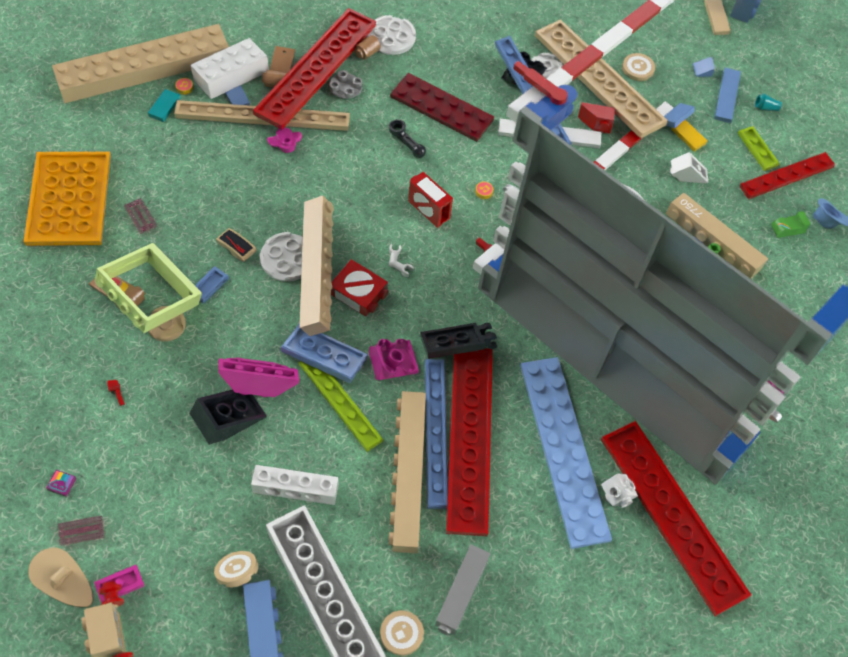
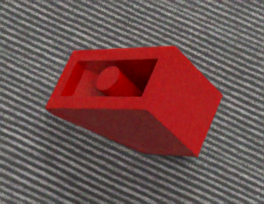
(597, 117)

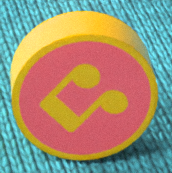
(184, 86)
(484, 190)

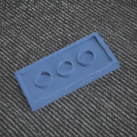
(325, 354)

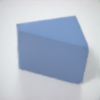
(704, 67)

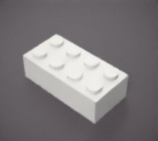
(230, 68)

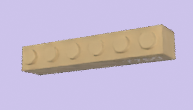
(711, 230)

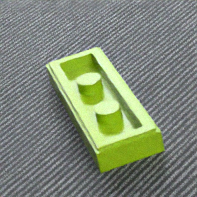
(758, 148)

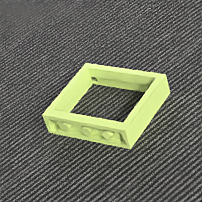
(165, 268)

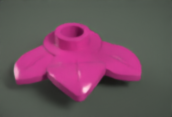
(285, 139)

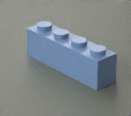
(261, 619)

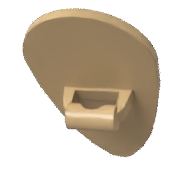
(60, 577)

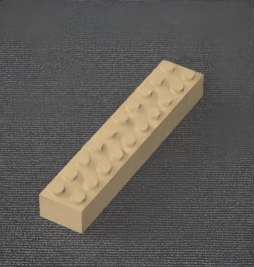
(137, 63)

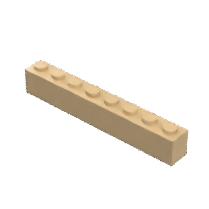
(316, 266)
(409, 473)

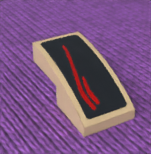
(237, 244)

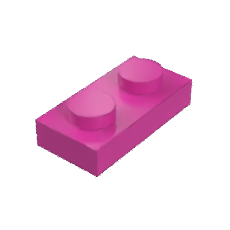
(128, 578)

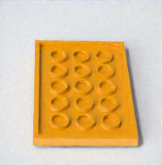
(67, 199)

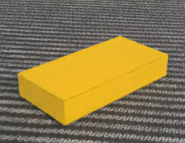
(689, 135)

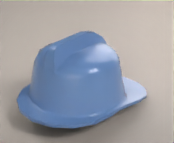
(828, 215)

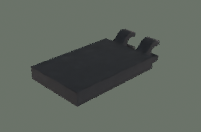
(457, 339)

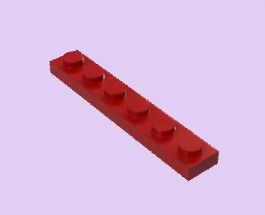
(787, 175)

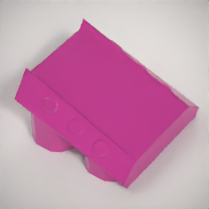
(393, 359)

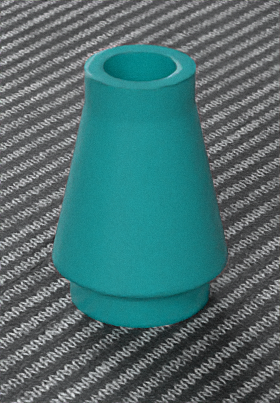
(766, 102)

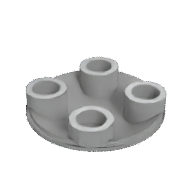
(345, 85)

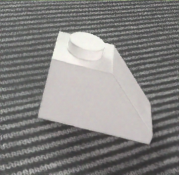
(688, 169)

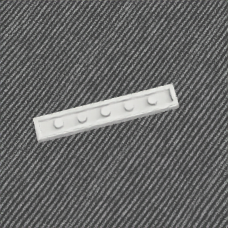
(577, 136)

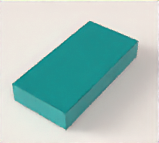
(164, 105)

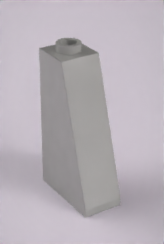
(462, 590)

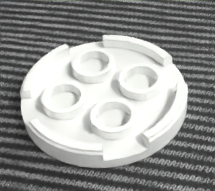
(394, 35)
(283, 256)

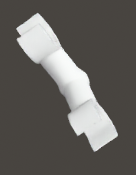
(397, 265)

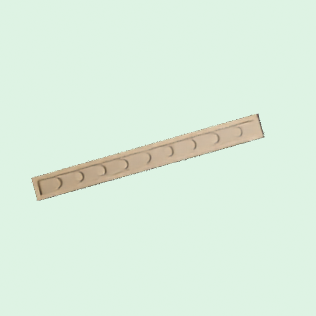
(244, 114)

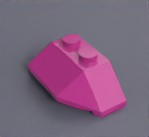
(257, 376)

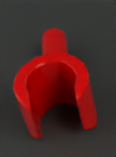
(113, 385)

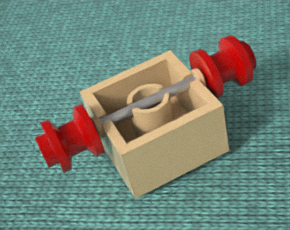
(105, 626)

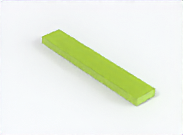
(343, 406)

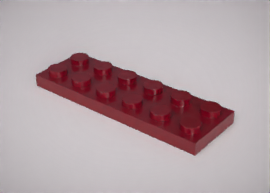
(442, 107)

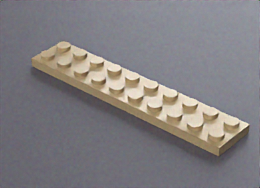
(603, 81)

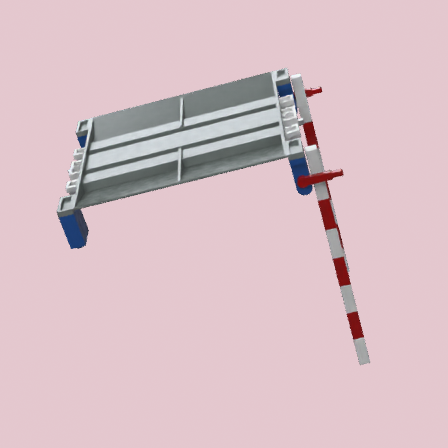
(635, 294)

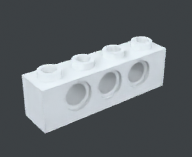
(295, 484)

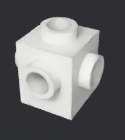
(619, 490)

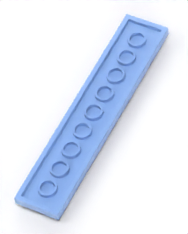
(565, 454)

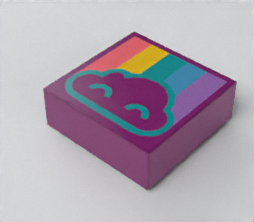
(61, 483)

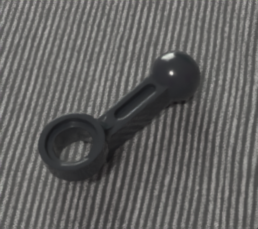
(417, 149)

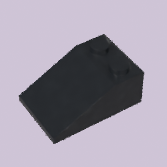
(225, 414)

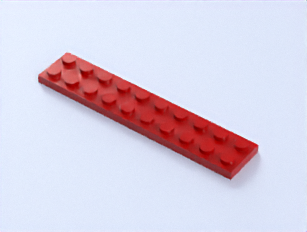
(314, 69)
(470, 444)
(676, 519)

